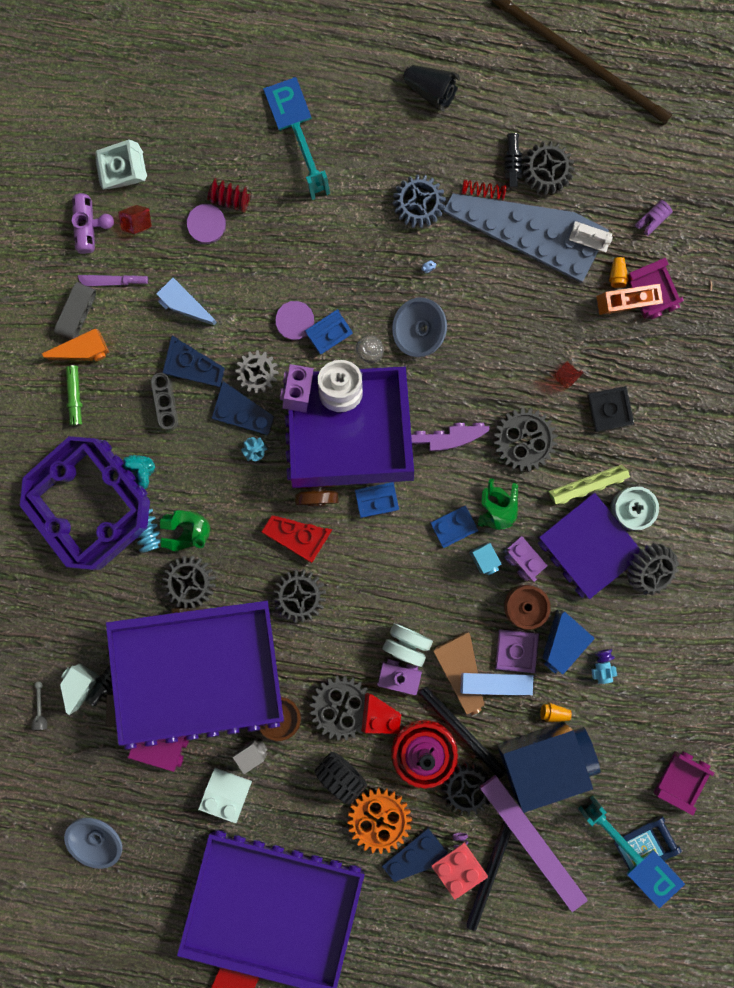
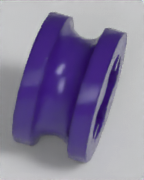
(604, 655)

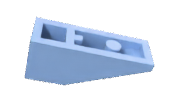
(181, 302)

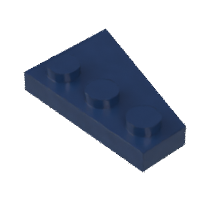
(240, 411)
(415, 856)

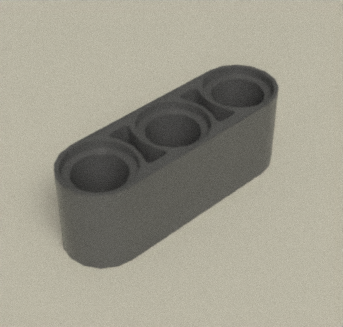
(75, 311)
(159, 394)

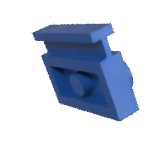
(328, 332)
(377, 499)
(454, 526)

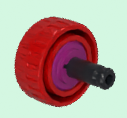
(424, 754)

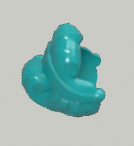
(141, 467)

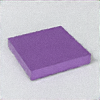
(516, 651)

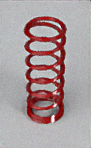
(465, 186)

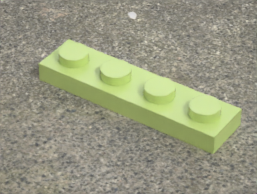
(584, 486)

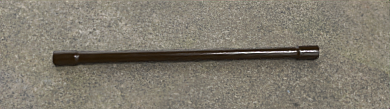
(655, 110)

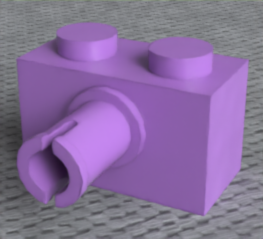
(399, 677)

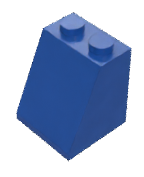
(565, 643)

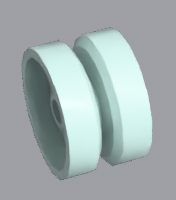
(646, 508)
(406, 647)

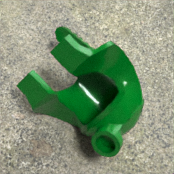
(502, 515)
(195, 530)

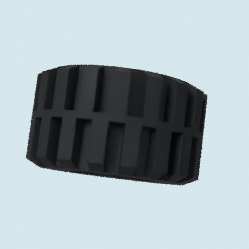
(340, 778)

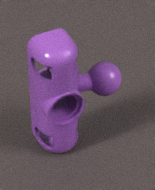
(85, 212)

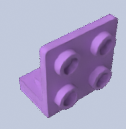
(525, 559)

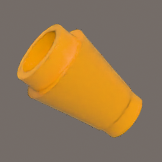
(618, 274)
(555, 713)

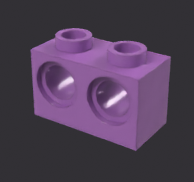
(298, 388)

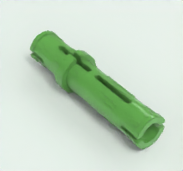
(73, 396)

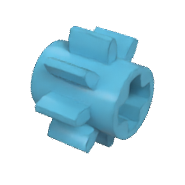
(254, 449)
(604, 672)

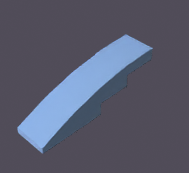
(496, 684)

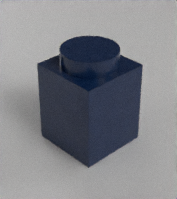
(549, 765)

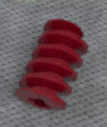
(230, 196)

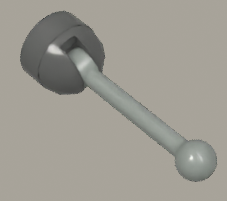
(38, 722)

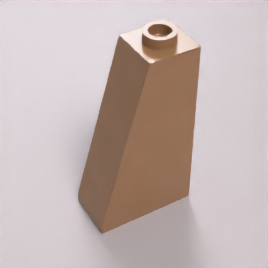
(456, 658)

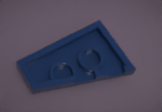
(191, 365)

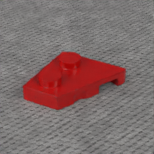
(379, 717)

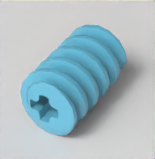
(149, 536)

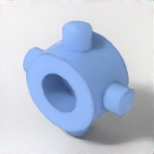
(429, 266)

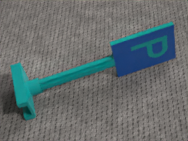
(289, 111)
(650, 872)

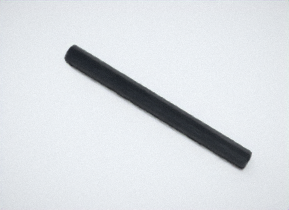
(462, 732)
(491, 871)

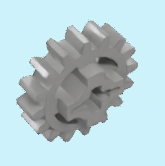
(261, 361)

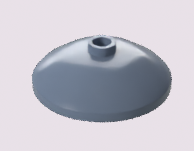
(410, 324)
(93, 843)

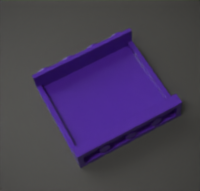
(589, 546)

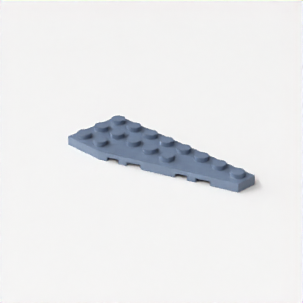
(529, 229)

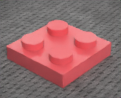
(459, 871)

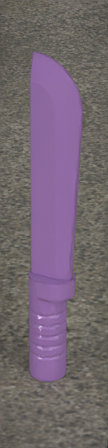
(104, 280)

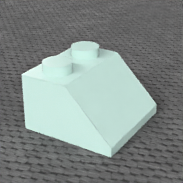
(76, 686)
(225, 795)

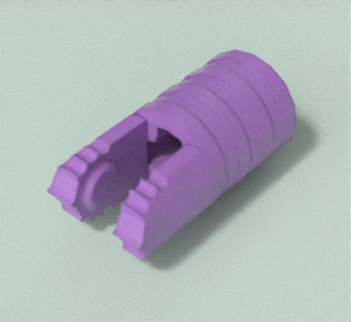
(655, 216)

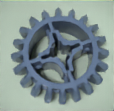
(413, 185)

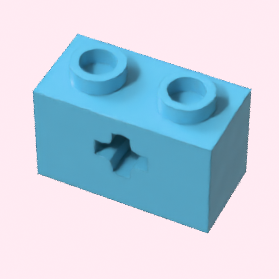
(485, 559)

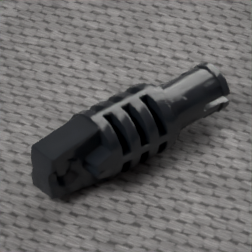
(513, 160)
(103, 686)

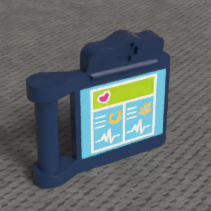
(644, 840)

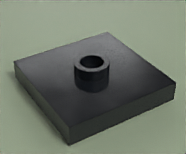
(610, 409)

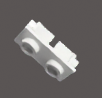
(590, 237)

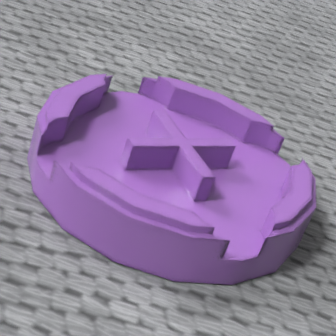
(206, 223)
(294, 319)

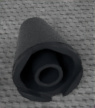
(432, 84)

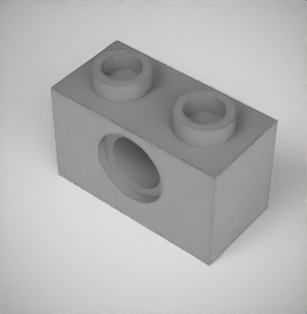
(250, 755)

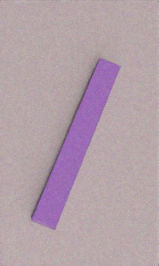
(533, 843)

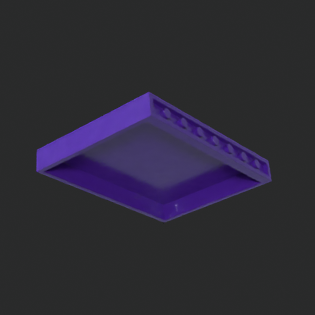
(194, 674)
(271, 912)

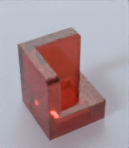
(135, 219)
(567, 375)

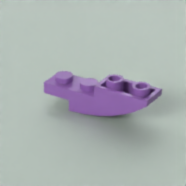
(457, 436)

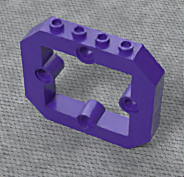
(49, 472)

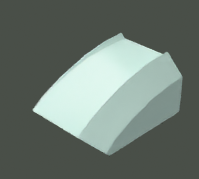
(120, 165)

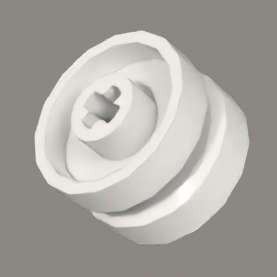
(340, 385)

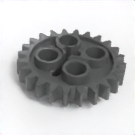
(518, 423)
(325, 701)

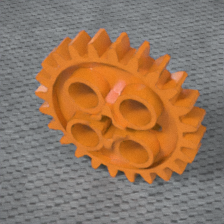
(370, 836)

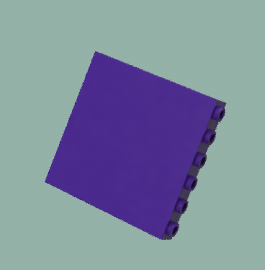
(353, 445)

